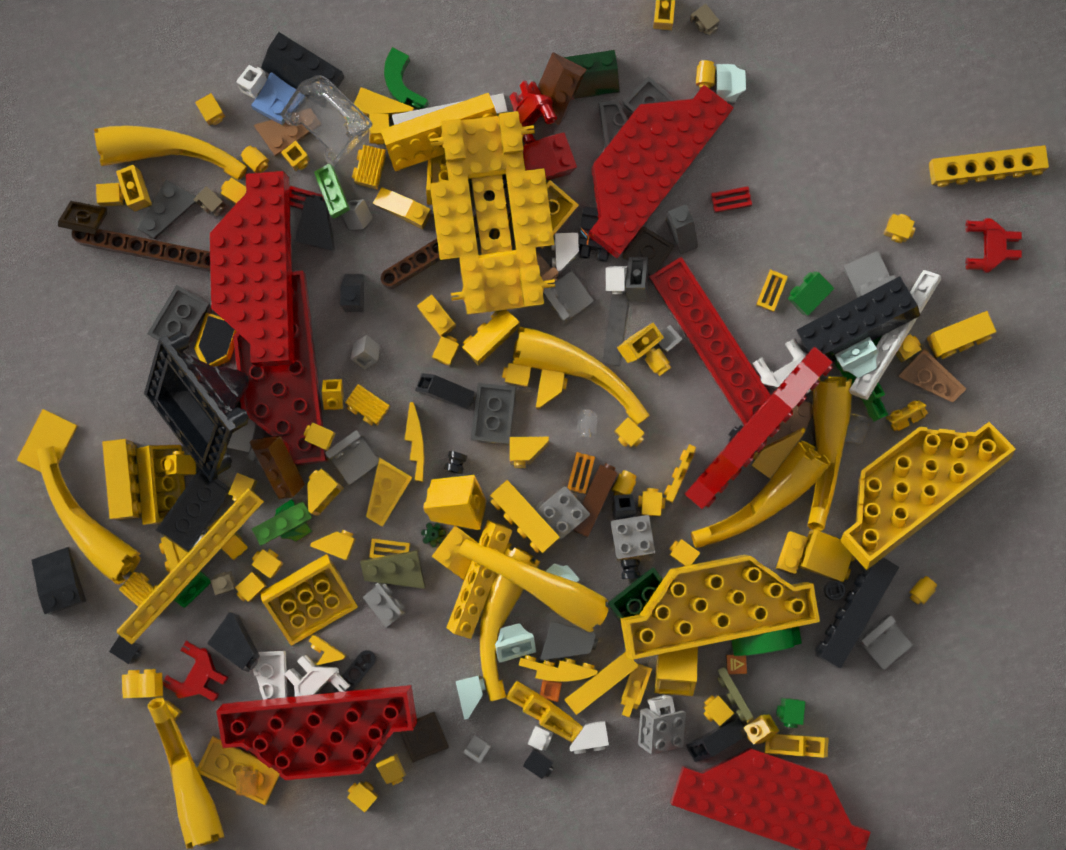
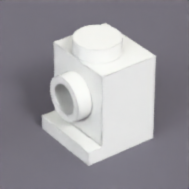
(252, 81)
(664, 702)
(540, 738)

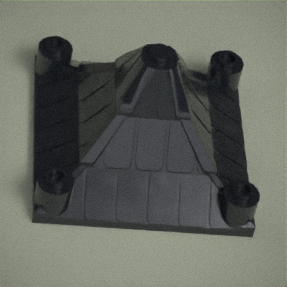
(197, 402)

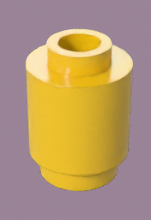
(705, 74)
(255, 159)
(657, 361)
(624, 483)
(922, 590)

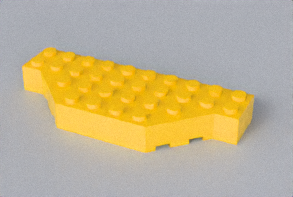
(917, 484)
(715, 605)

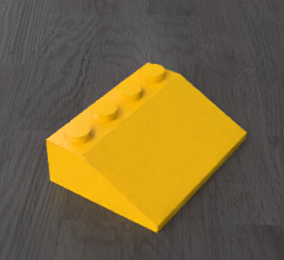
(308, 599)

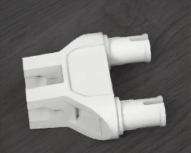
(774, 379)
(315, 678)

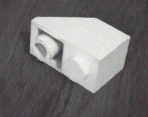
(566, 250)
(591, 736)

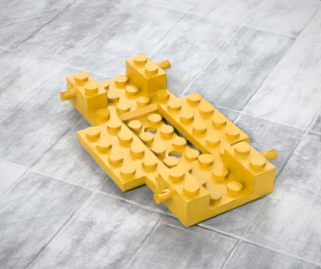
(484, 152)

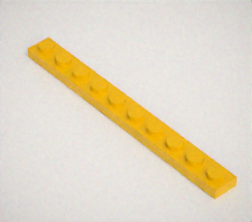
(190, 566)

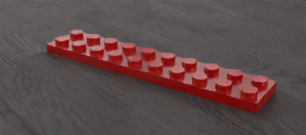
(711, 338)

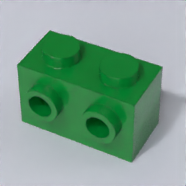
(810, 293)
(791, 712)

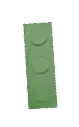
(331, 191)
(282, 523)

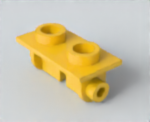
(914, 410)

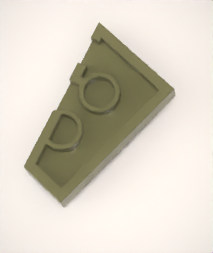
(395, 569)
(734, 696)

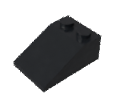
(57, 581)

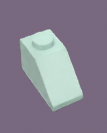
(470, 692)

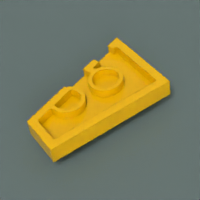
(679, 473)
(386, 491)

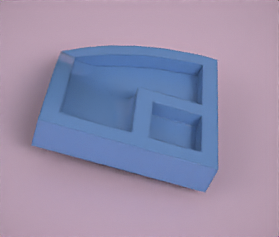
(273, 98)

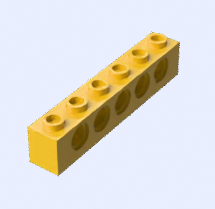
(1036, 155)
(477, 583)

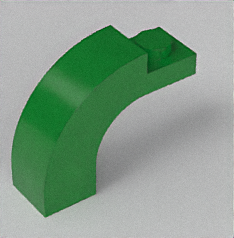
(393, 72)
(767, 642)

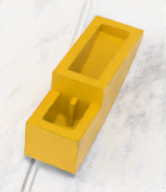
(797, 745)

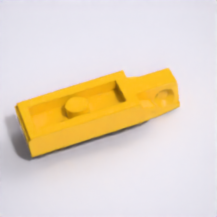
(635, 689)

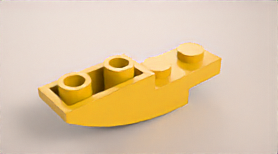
(566, 670)

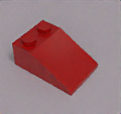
(551, 154)

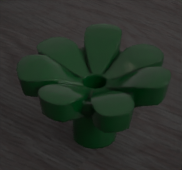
(433, 539)

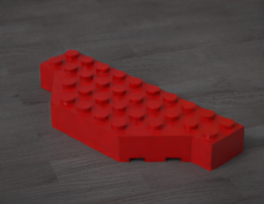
(648, 161)
(255, 269)
(287, 396)
(762, 424)
(319, 731)
(771, 800)

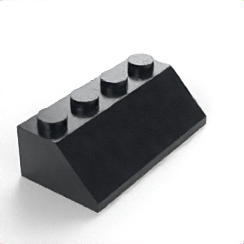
(296, 64)

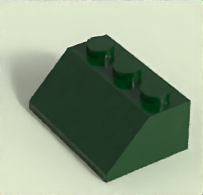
(600, 75)
(635, 596)

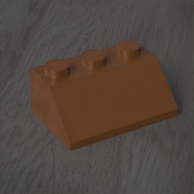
(561, 83)
(278, 466)

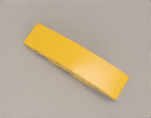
(414, 435)
(600, 683)
(546, 712)

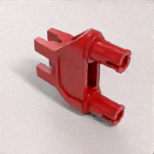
(531, 106)
(994, 245)
(198, 677)

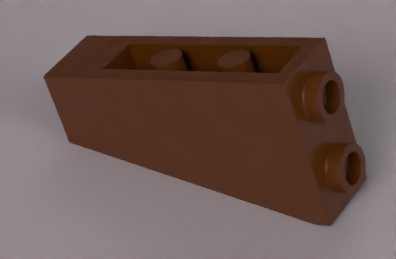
(596, 497)

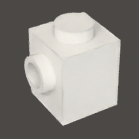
(616, 279)

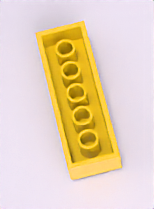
(410, 140)

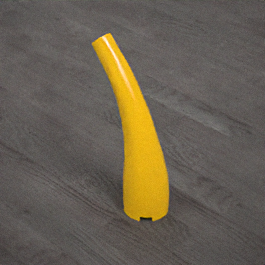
(136, 143)
(551, 353)
(831, 423)
(788, 483)
(101, 547)
(564, 596)
(495, 612)
(194, 803)

